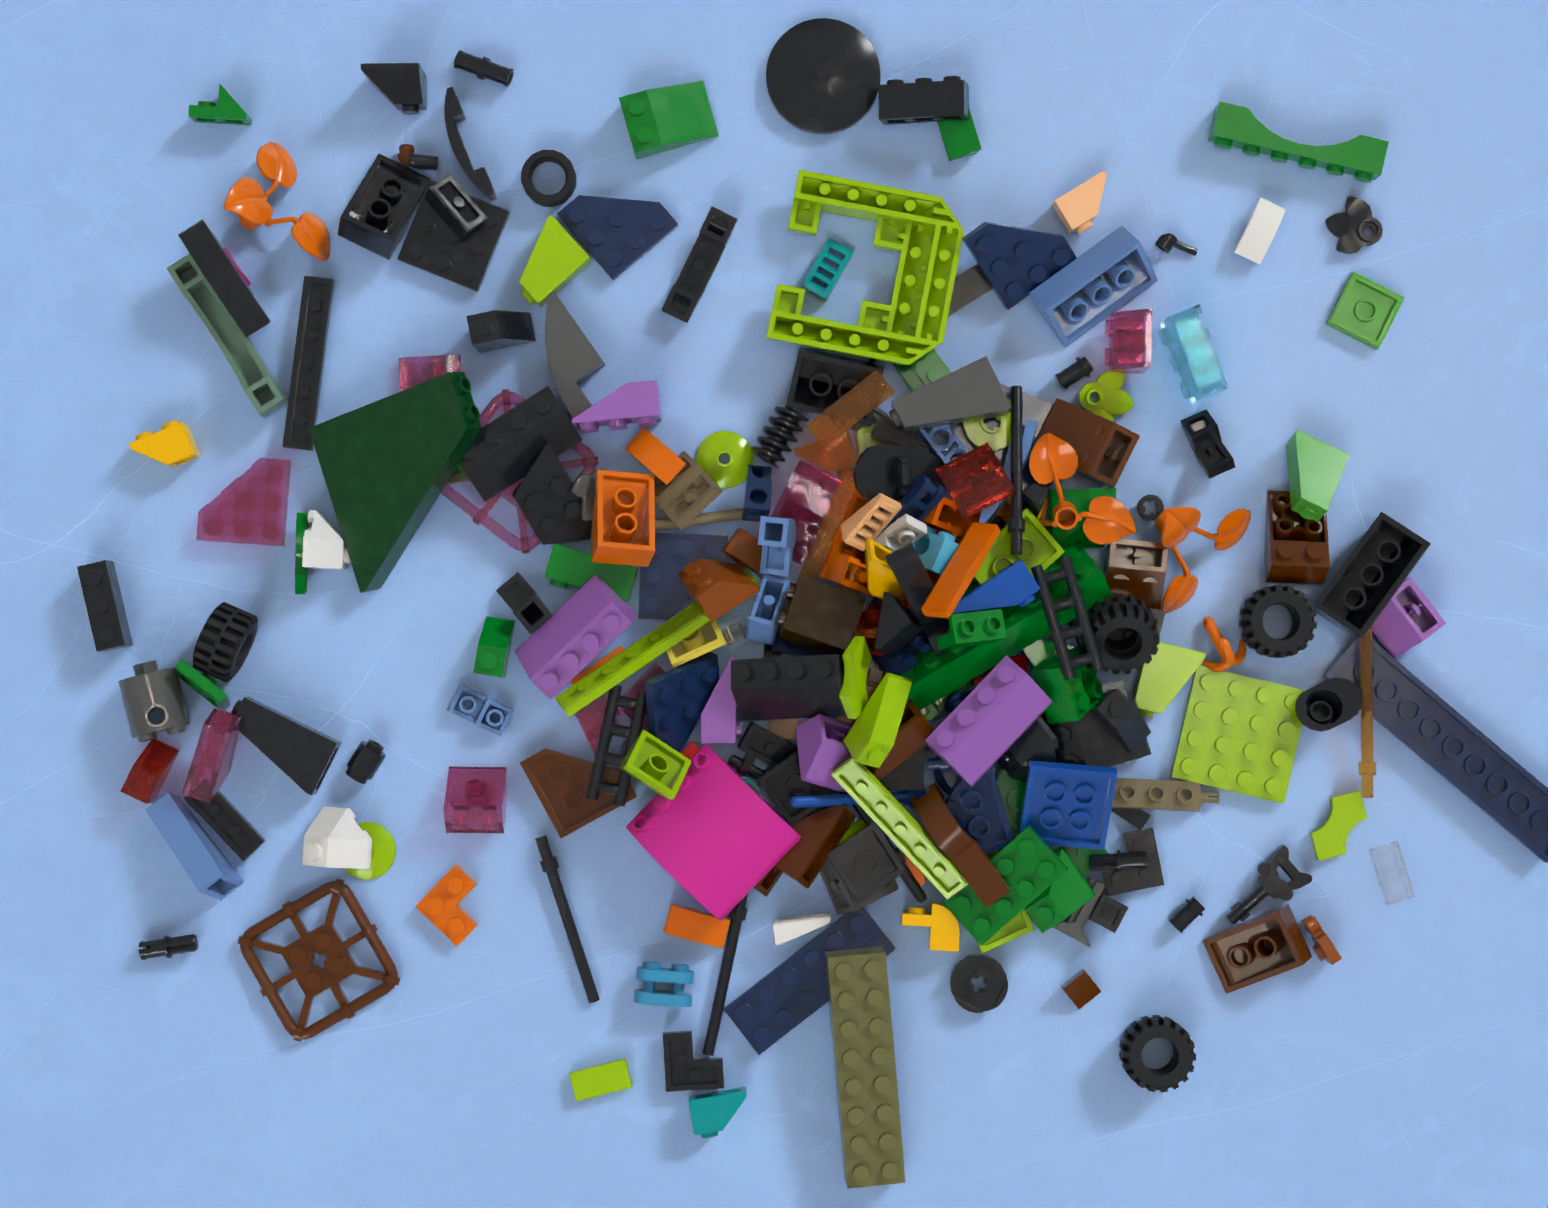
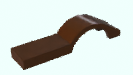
(960, 847)

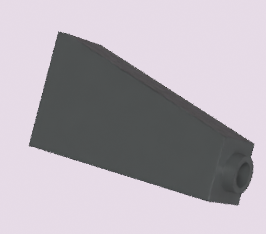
(952, 399)

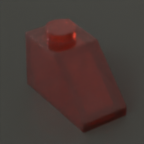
(150, 771)

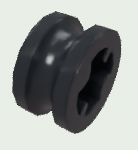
(1141, 509)

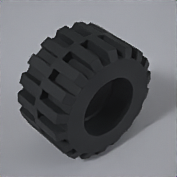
(1120, 613)
(1302, 621)
(225, 642)
(1174, 1071)

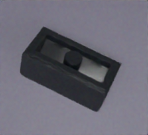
(455, 207)

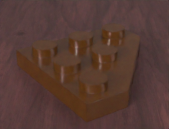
(563, 786)

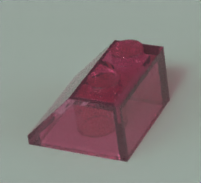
(1129, 341)
(475, 800)

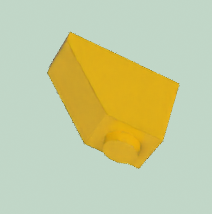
(878, 572)

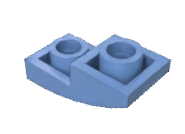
(480, 709)

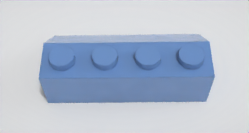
(1094, 286)

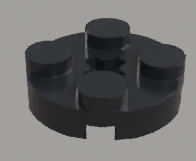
(983, 999)

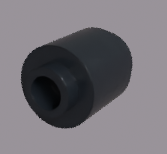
(365, 761)

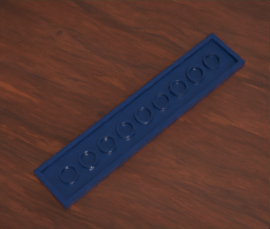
(1452, 746)

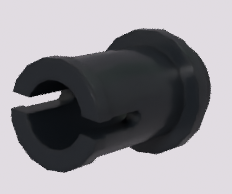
(1074, 372)
(1187, 914)

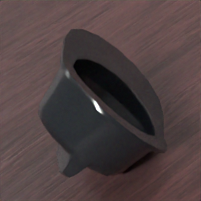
(1329, 704)

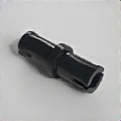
(483, 68)

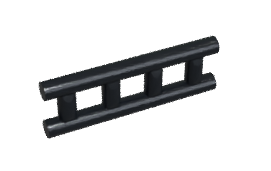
(1083, 627)
(603, 756)

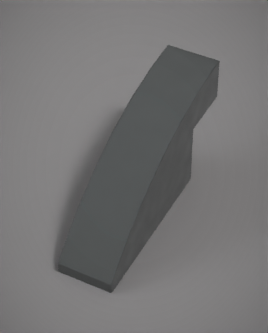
(569, 355)

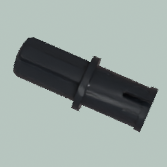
(1118, 861)
(168, 946)

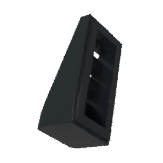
(1035, 496)

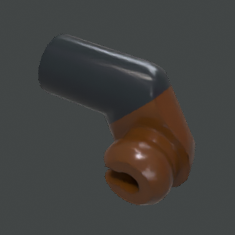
(416, 161)

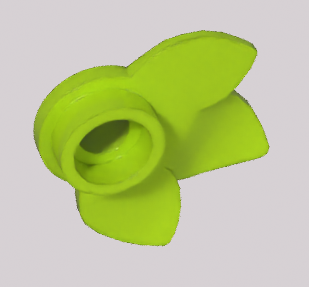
(1110, 397)

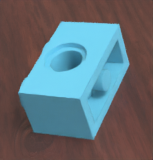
(935, 550)

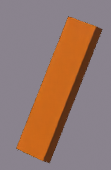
(960, 570)

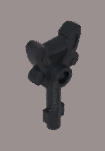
(1271, 884)

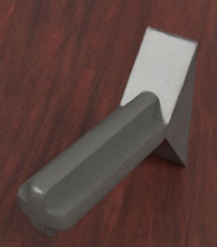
(1078, 919)

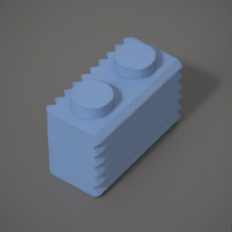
(766, 609)

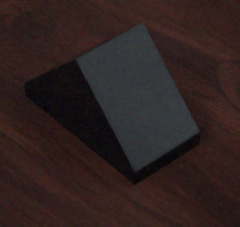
(895, 625)

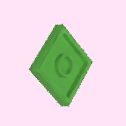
(1365, 310)

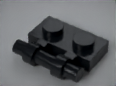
(762, 745)

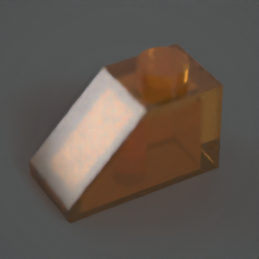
(832, 459)

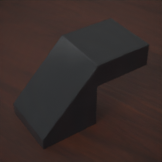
(1207, 443)
(524, 602)

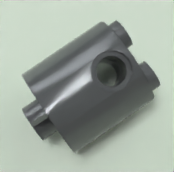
(150, 691)

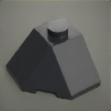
(1035, 744)

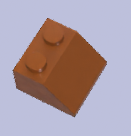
(716, 586)

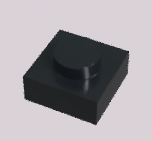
(1108, 913)

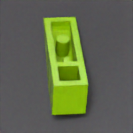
(879, 722)

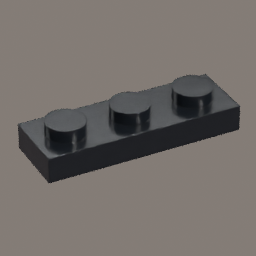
(228, 824)

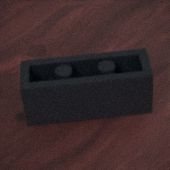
(923, 101)
(105, 606)

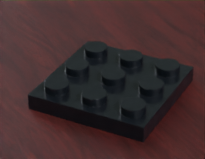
(437, 250)

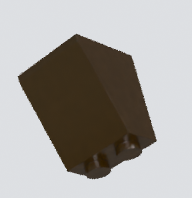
(819, 617)

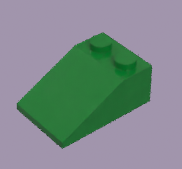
(668, 118)

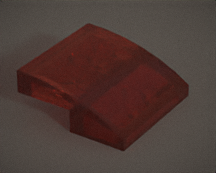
(975, 480)

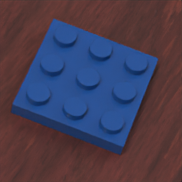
(1068, 803)

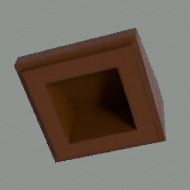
(1081, 989)

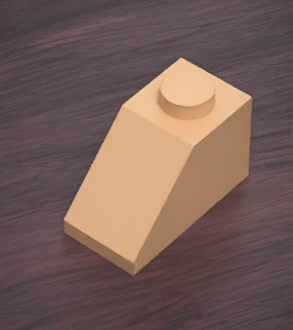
(1081, 204)

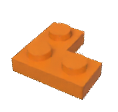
(442, 905)

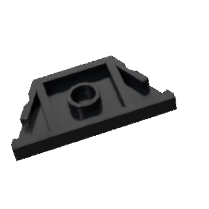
(549, 503)

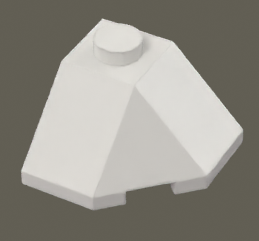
(323, 545)
(336, 841)

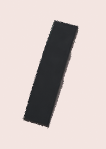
(224, 278)

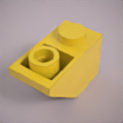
(170, 446)

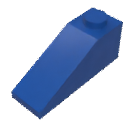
(1003, 590)

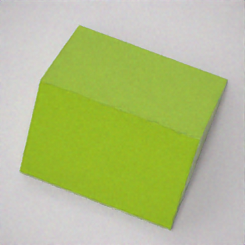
(656, 765)

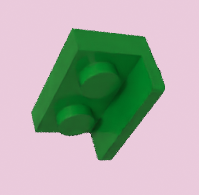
(973, 629)

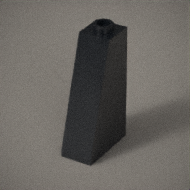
(291, 745)

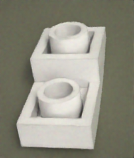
(1260, 230)
(902, 532)

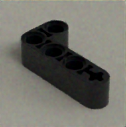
(917, 588)

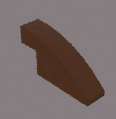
(807, 857)

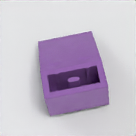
(629, 404)

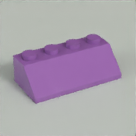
(574, 636)
(988, 721)

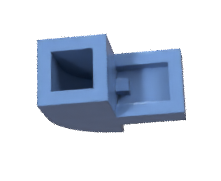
(777, 540)

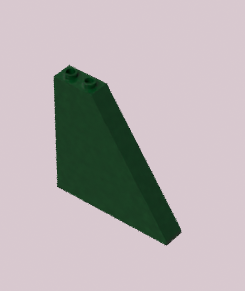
(391, 466)

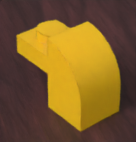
(942, 925)

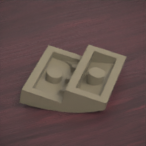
(687, 493)

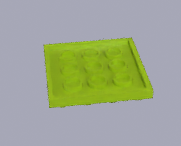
(1238, 734)

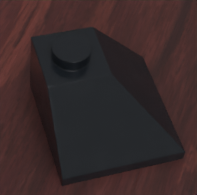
(400, 84)

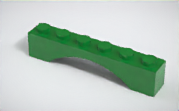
(1240, 129)

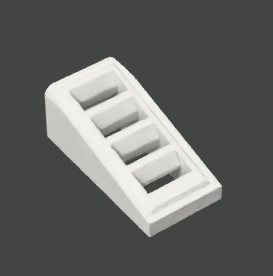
(794, 927)

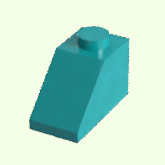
(714, 1110)

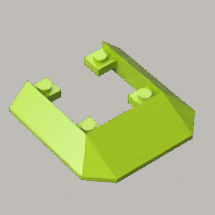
(929, 251)

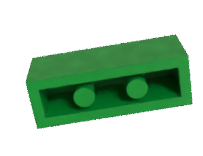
(576, 569)

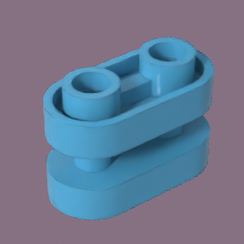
(652, 972)

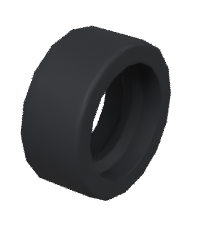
(548, 156)

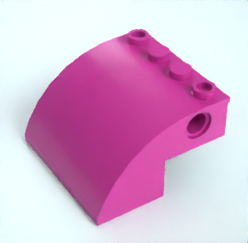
(714, 834)

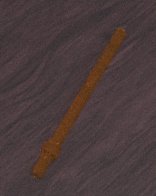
(1366, 767)

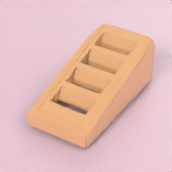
(853, 528)

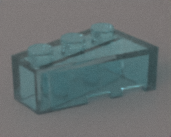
(1192, 355)

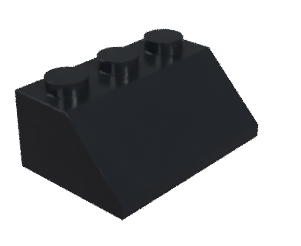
(825, 378)

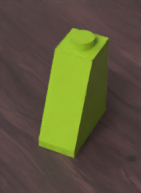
(552, 263)
(1164, 677)

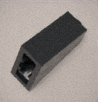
(500, 329)

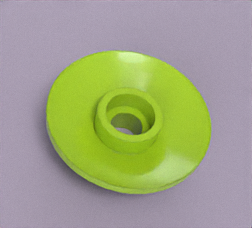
(728, 443)
(382, 852)

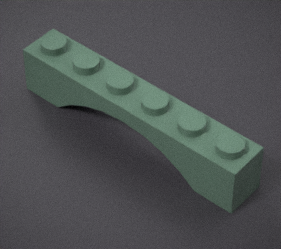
(240, 352)

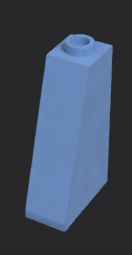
(193, 847)

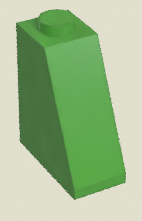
(1313, 474)

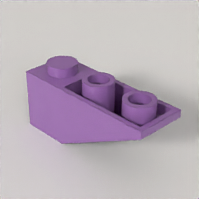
(719, 714)

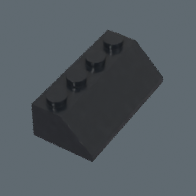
(514, 441)
(1371, 576)
(788, 687)

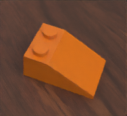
(623, 519)

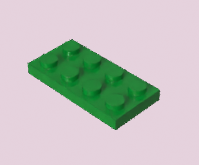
(1027, 869)

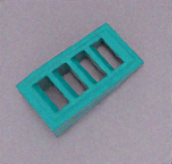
(817, 290)

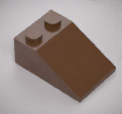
(1257, 949)

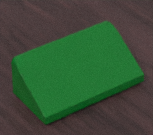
(959, 138)

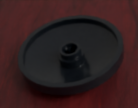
(823, 76)

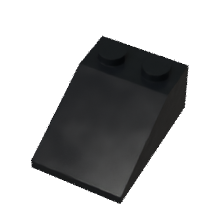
(382, 206)
(1092, 744)

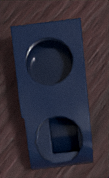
(757, 493)

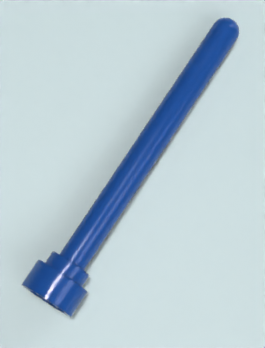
(845, 799)

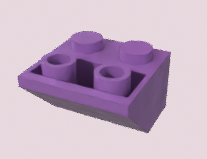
(1406, 620)
(822, 750)

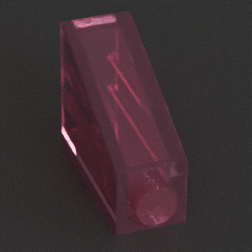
(212, 755)

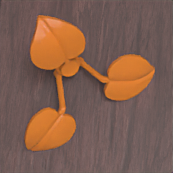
(253, 210)
(1107, 517)
(1175, 526)

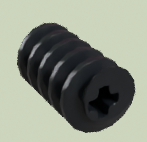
(779, 435)

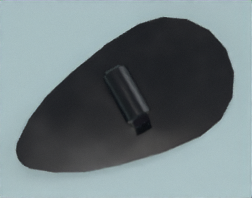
(892, 470)

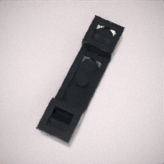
(454, 114)
(700, 264)

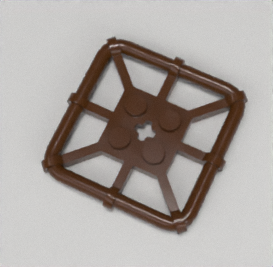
(314, 978)

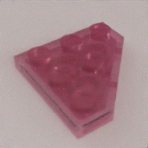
(250, 507)

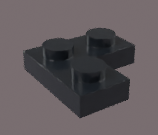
(1136, 879)
(684, 1071)

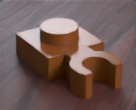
(1323, 946)

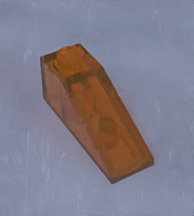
(850, 409)

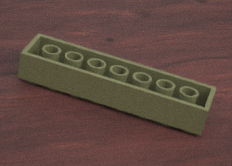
(865, 1067)

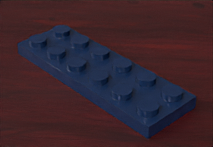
(800, 982)

